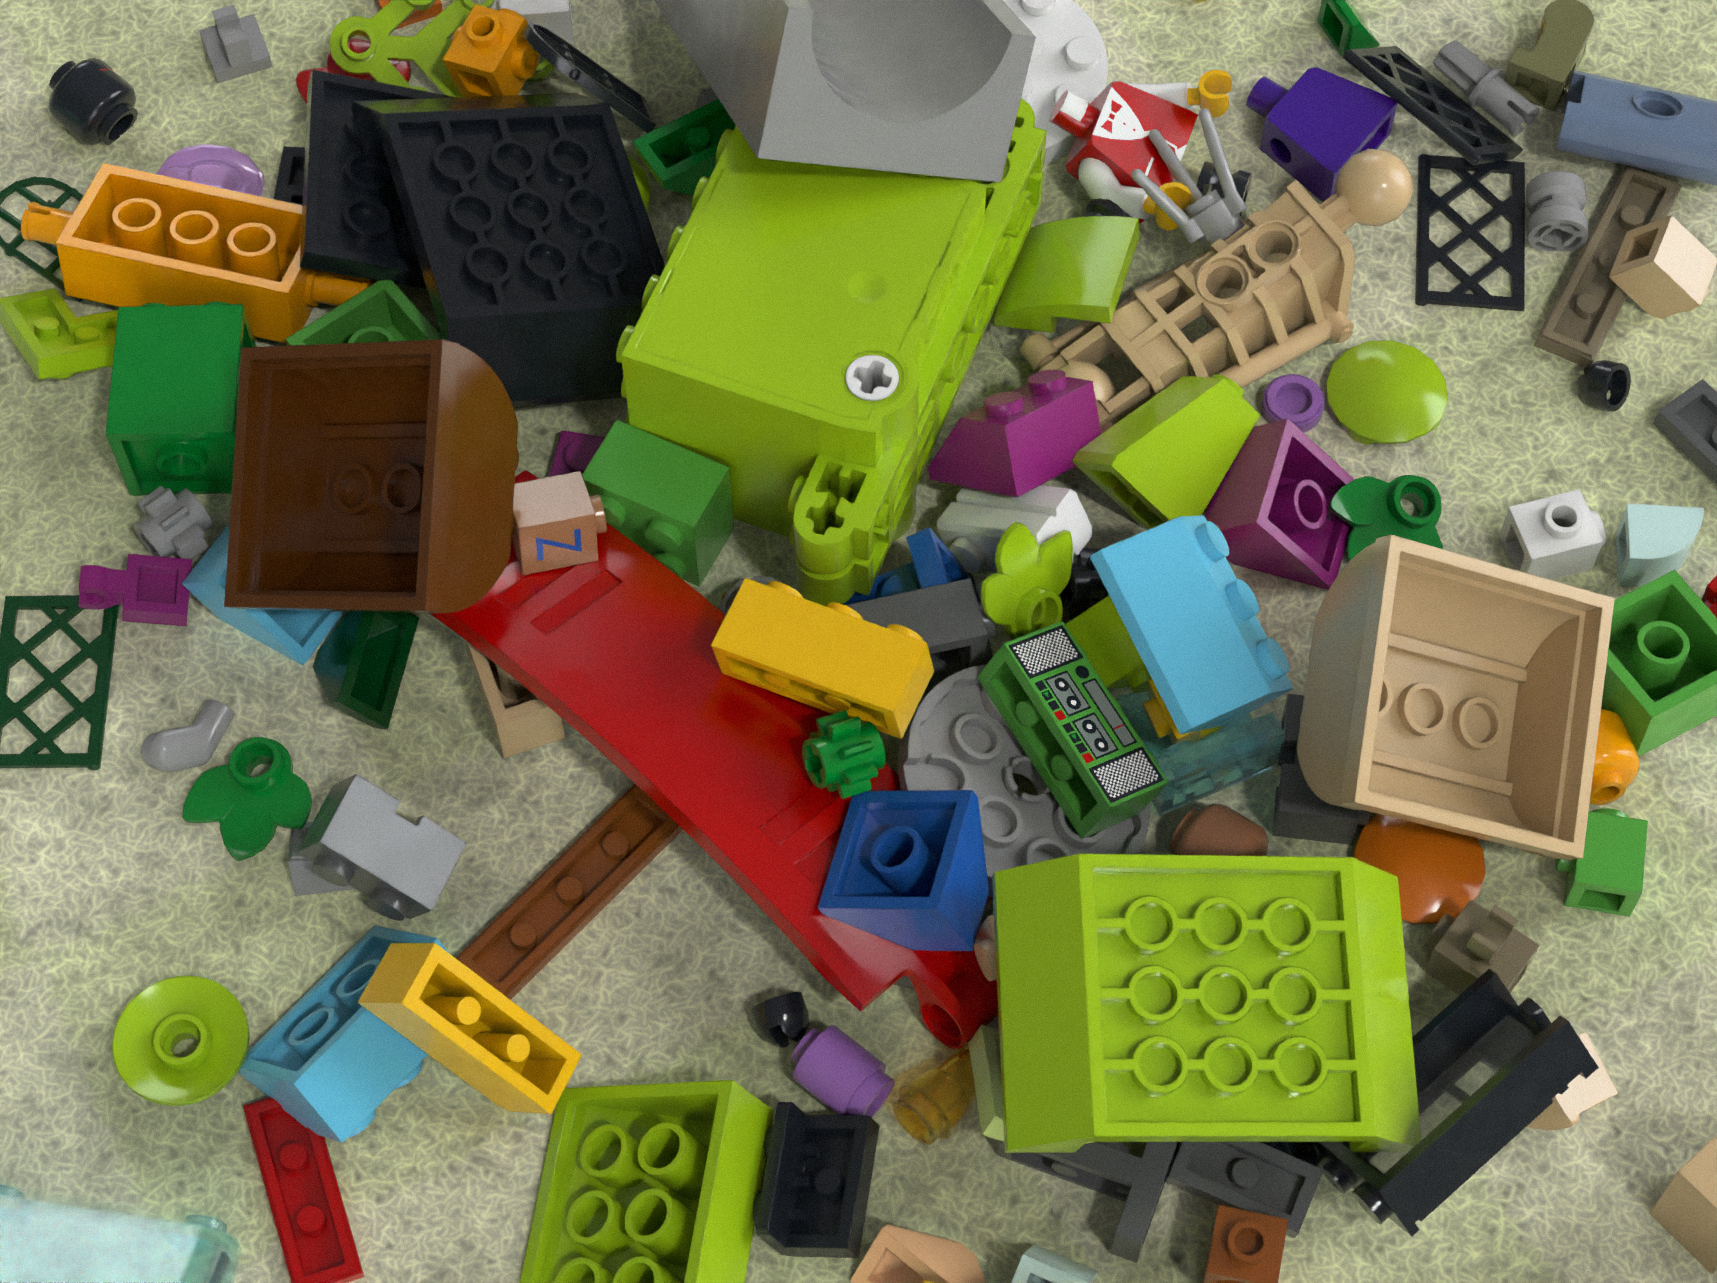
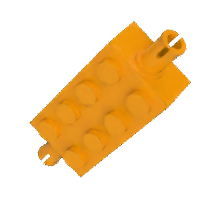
(187, 244)

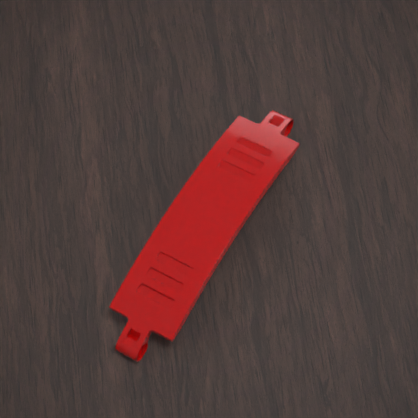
(633, 670)

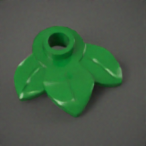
(1376, 511)
(250, 806)

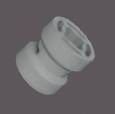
(1559, 220)

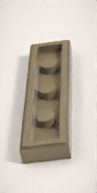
(1589, 297)

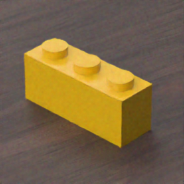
(823, 655)
(470, 1027)

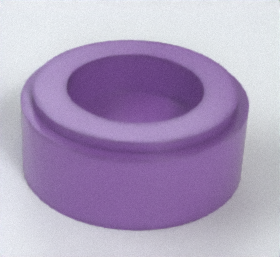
(1295, 399)

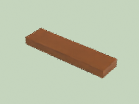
(570, 893)

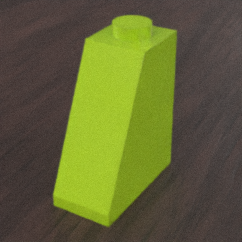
(1171, 449)

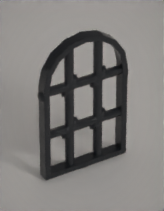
(590, 75)

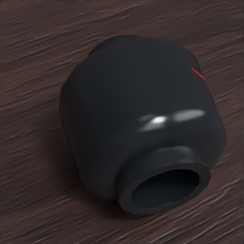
(92, 101)

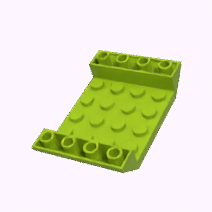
(1203, 1002)

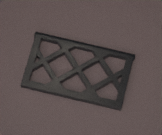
(1433, 104)
(1429, 254)

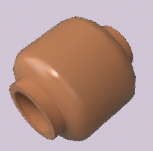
(1218, 832)

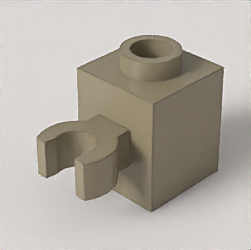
(1475, 943)

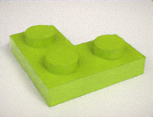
(54, 338)

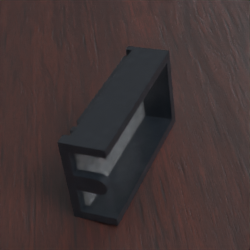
(1479, 1083)

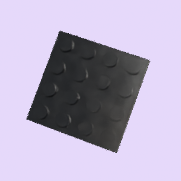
(349, 200)

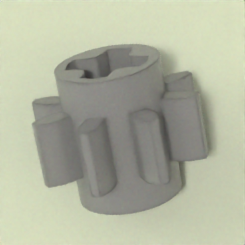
(173, 524)

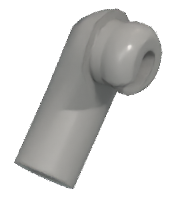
(188, 745)

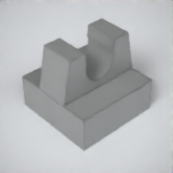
(234, 45)

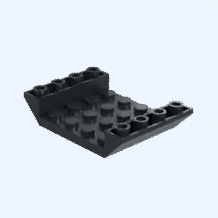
(522, 232)

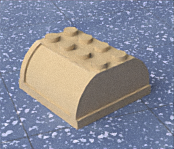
(1457, 696)

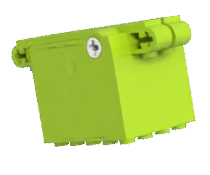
(824, 337)

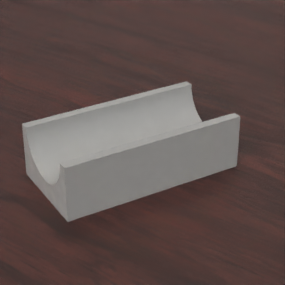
(865, 79)

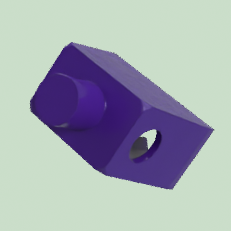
(1319, 125)

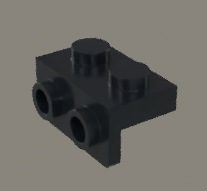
(816, 1183)

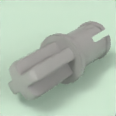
(1485, 87)

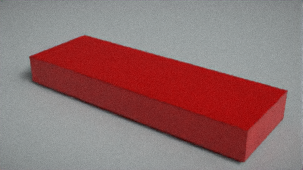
(303, 1197)

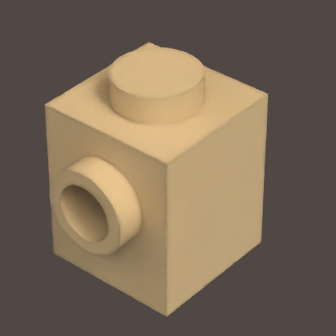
(1663, 268)

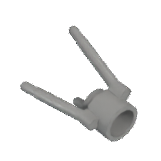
(1209, 214)

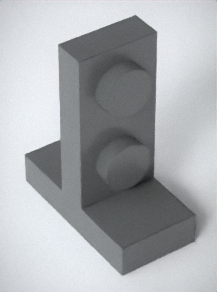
(1116, 1173)

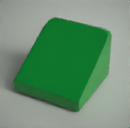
(1345, 26)

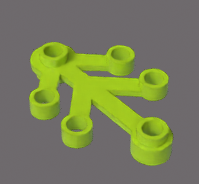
(423, 49)

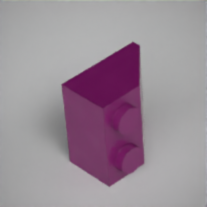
(1020, 436)
(1278, 506)

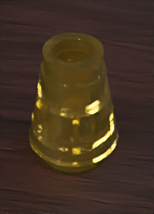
(937, 1099)

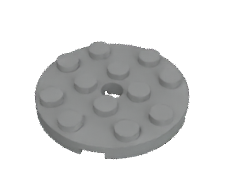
(966, 745)

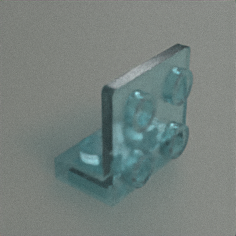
(1211, 764)

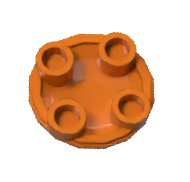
(1433, 866)

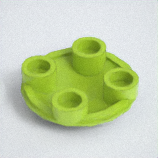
(1386, 392)

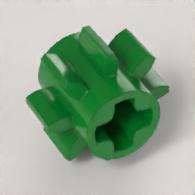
(843, 754)

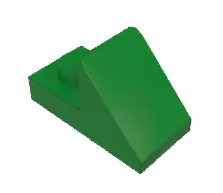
(684, 148)

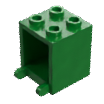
(176, 395)

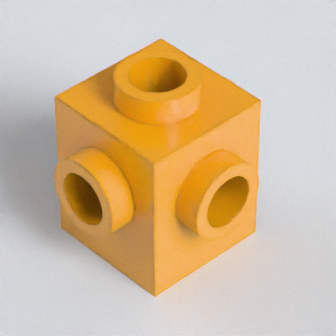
(491, 54)

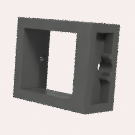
(945, 618)

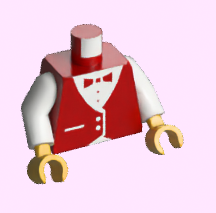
(1115, 138)

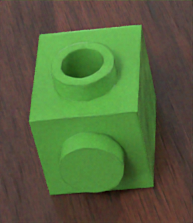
(1611, 867)

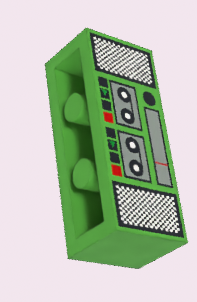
(1072, 729)

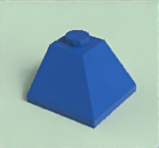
(911, 869)

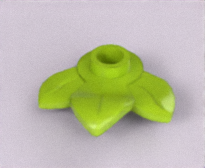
(1027, 581)

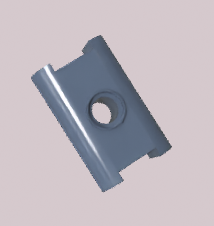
(1640, 127)

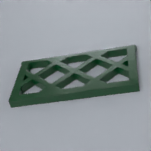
(92, 709)

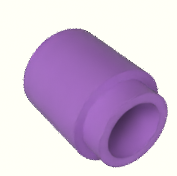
(841, 1072)

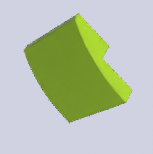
(1068, 272)

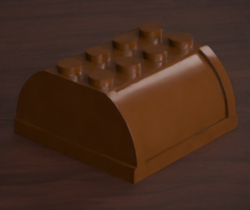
(370, 478)

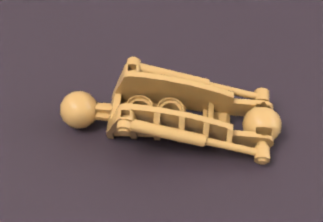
(1290, 282)

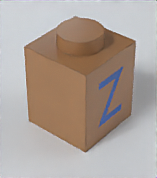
(556, 523)

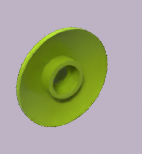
(162, 1018)

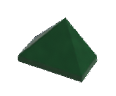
(365, 663)

